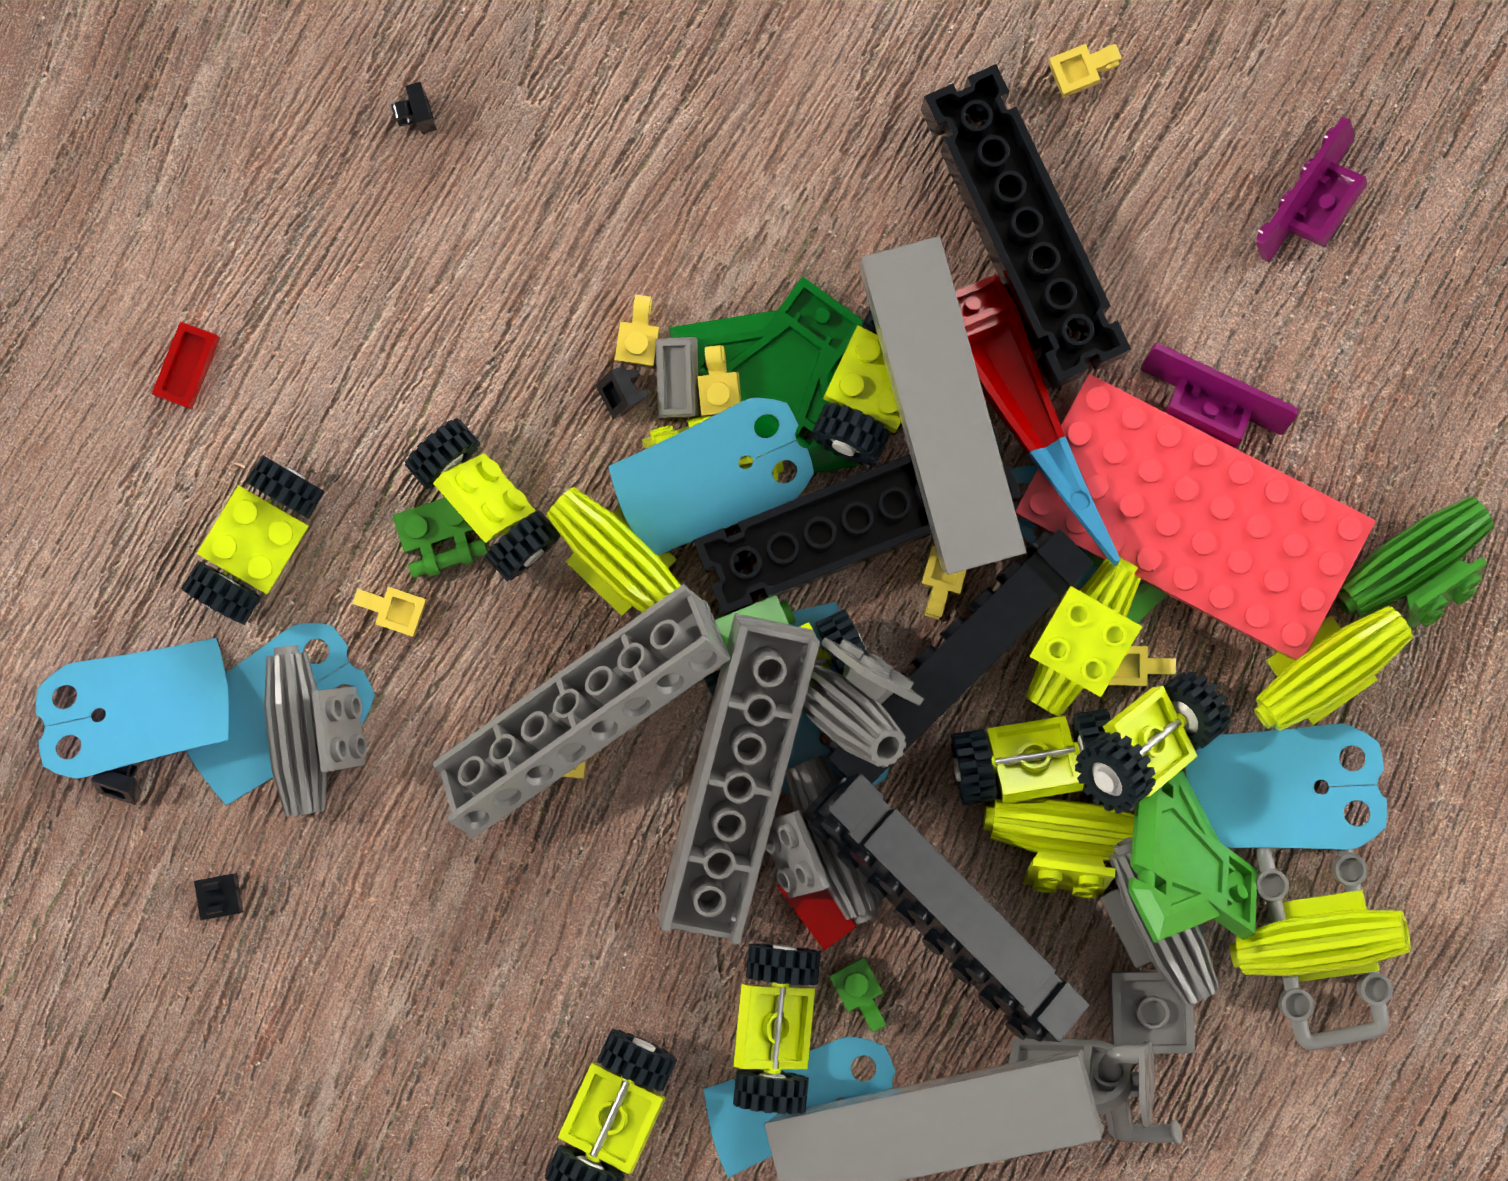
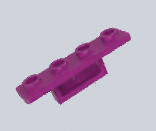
(1319, 197)
(1215, 400)

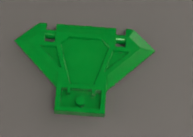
(784, 358)

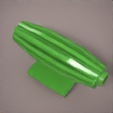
(1422, 566)

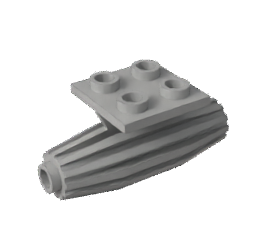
(851, 707)
(308, 731)
(809, 863)
(1180, 959)

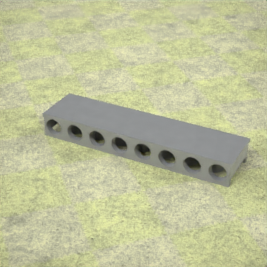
(941, 405)
(581, 710)
(738, 777)
(940, 1124)

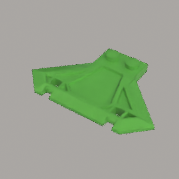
(1185, 868)

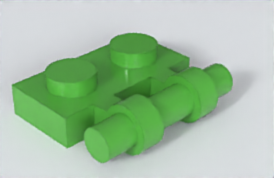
(433, 524)

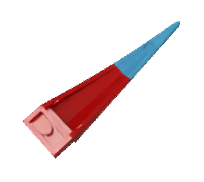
(1021, 400)

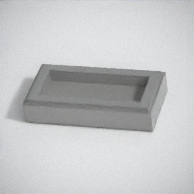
(677, 377)

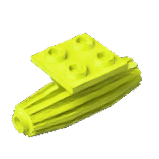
(611, 554)
(1085, 638)
(1332, 670)
(1068, 839)
(1324, 939)

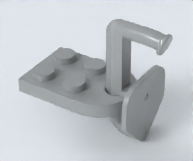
(1112, 1083)

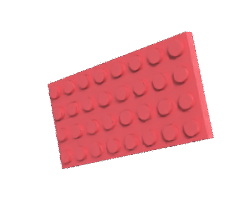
(1203, 519)

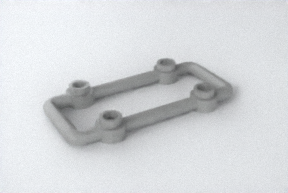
(1298, 1003)

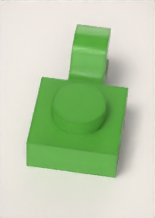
(858, 989)

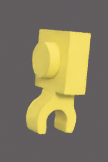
(1079, 69)
(637, 339)
(718, 389)
(940, 584)
(396, 610)
(1137, 667)

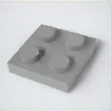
(1149, 1010)

